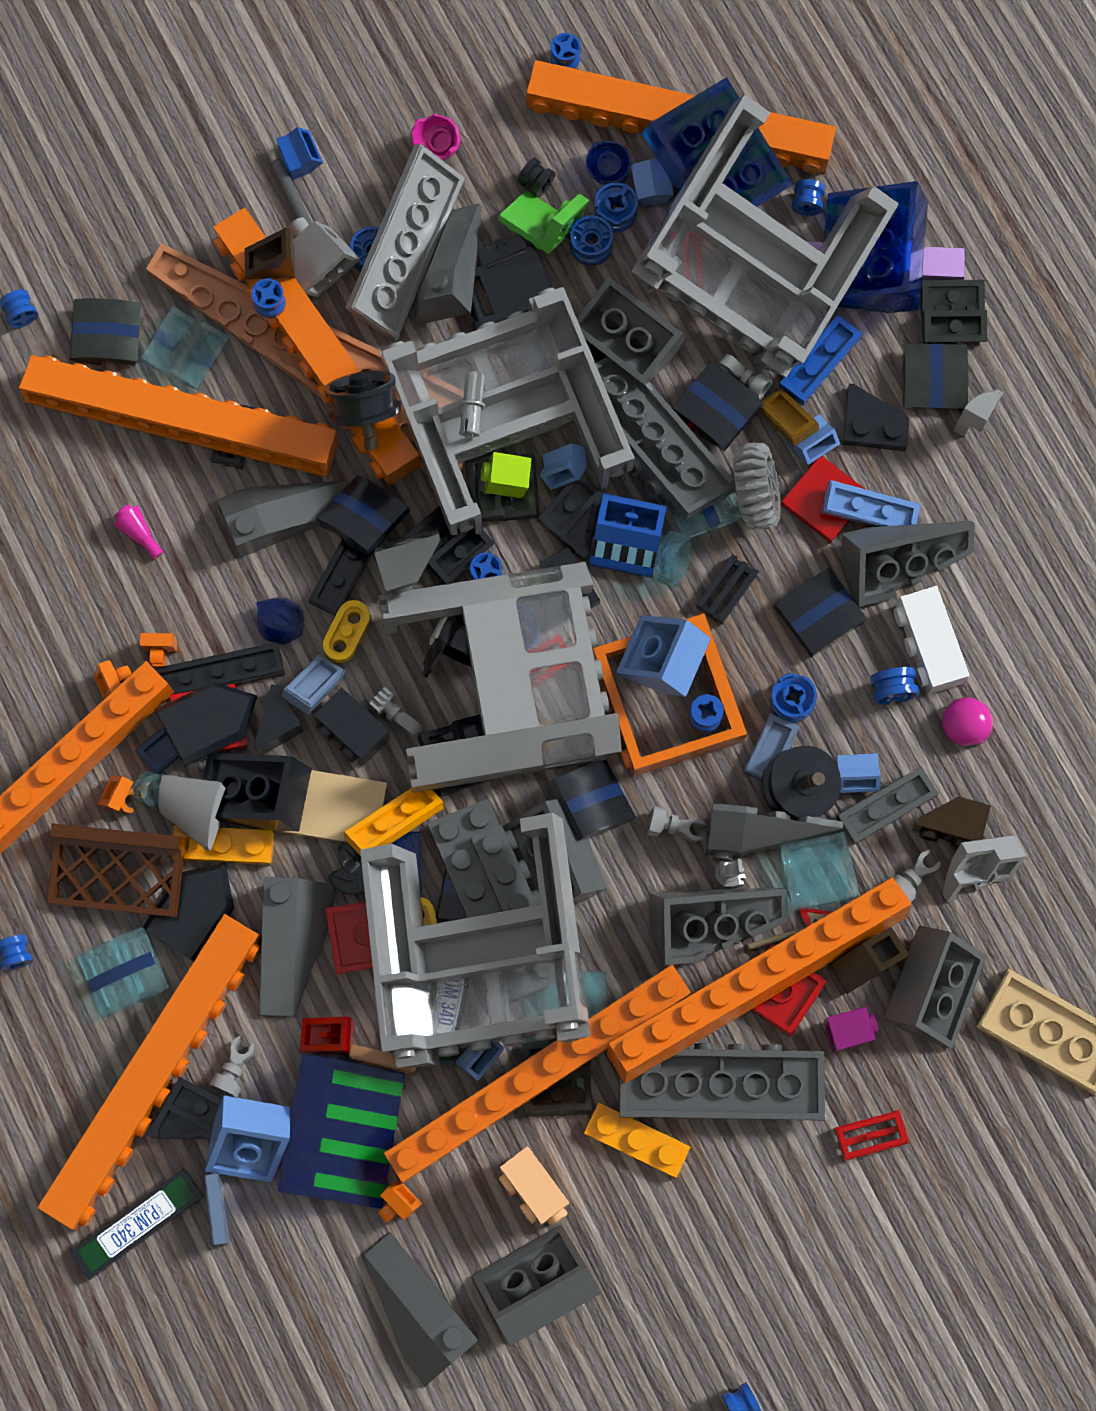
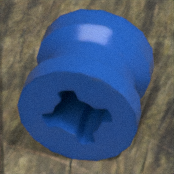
(565, 44)
(808, 197)
(265, 291)
(18, 308)
(487, 564)
(702, 719)
(14, 953)
(741, 1400)

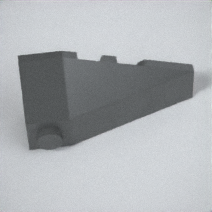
(451, 272)
(275, 513)
(891, 557)
(740, 832)
(700, 922)
(291, 940)
(421, 1318)

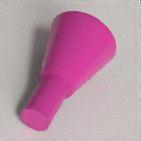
(132, 523)

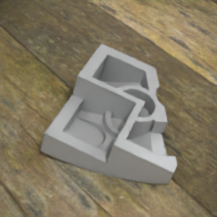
(978, 411)
(192, 806)
(982, 863)

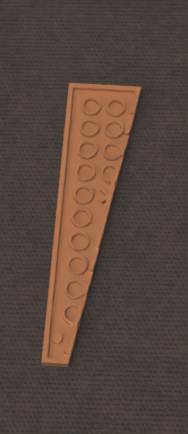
(232, 308)

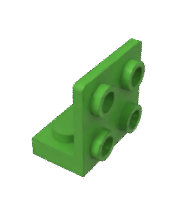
(540, 221)

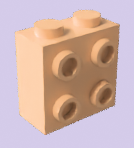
(535, 1187)

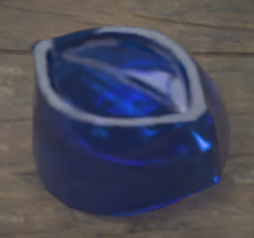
(608, 162)
(280, 620)

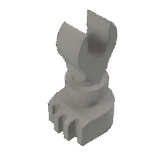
(757, 384)
(384, 703)
(659, 821)
(729, 874)
(912, 877)
(225, 1082)

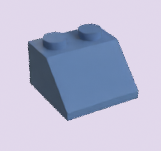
(664, 654)
(248, 1139)

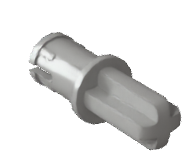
(472, 405)

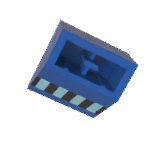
(627, 535)

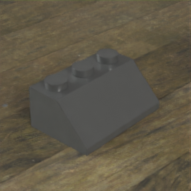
(629, 331)
(405, 560)
(583, 867)
(935, 986)
(536, 1285)

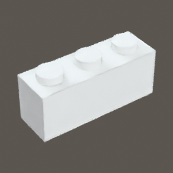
(931, 640)

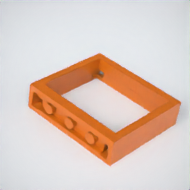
(630, 756)

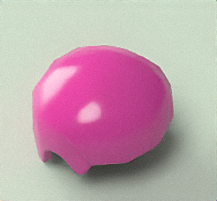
(437, 134)
(967, 722)

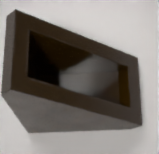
(271, 257)

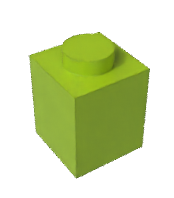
(506, 475)

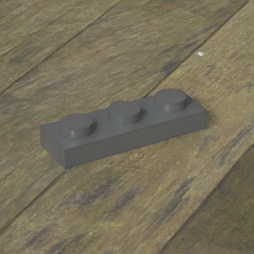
(887, 805)

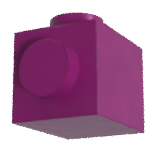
(851, 1029)

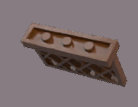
(116, 840)

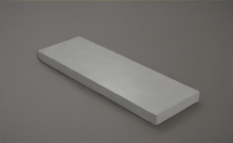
(405, 242)

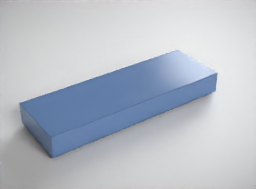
(868, 506)

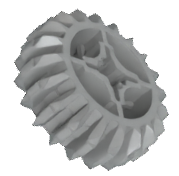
(757, 485)

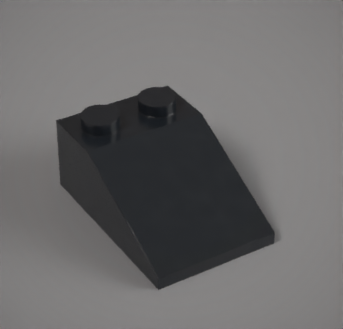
(260, 789)

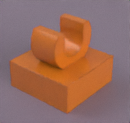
(158, 645)
(108, 678)
(115, 794)
(399, 1202)

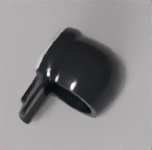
(449, 640)

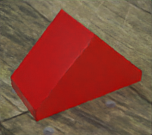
(327, 1035)

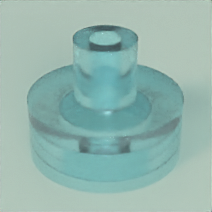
(147, 788)

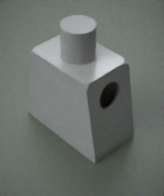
(319, 256)

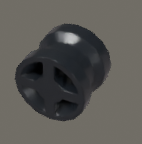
(536, 177)

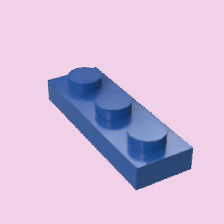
(824, 357)

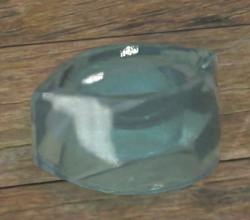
(673, 558)

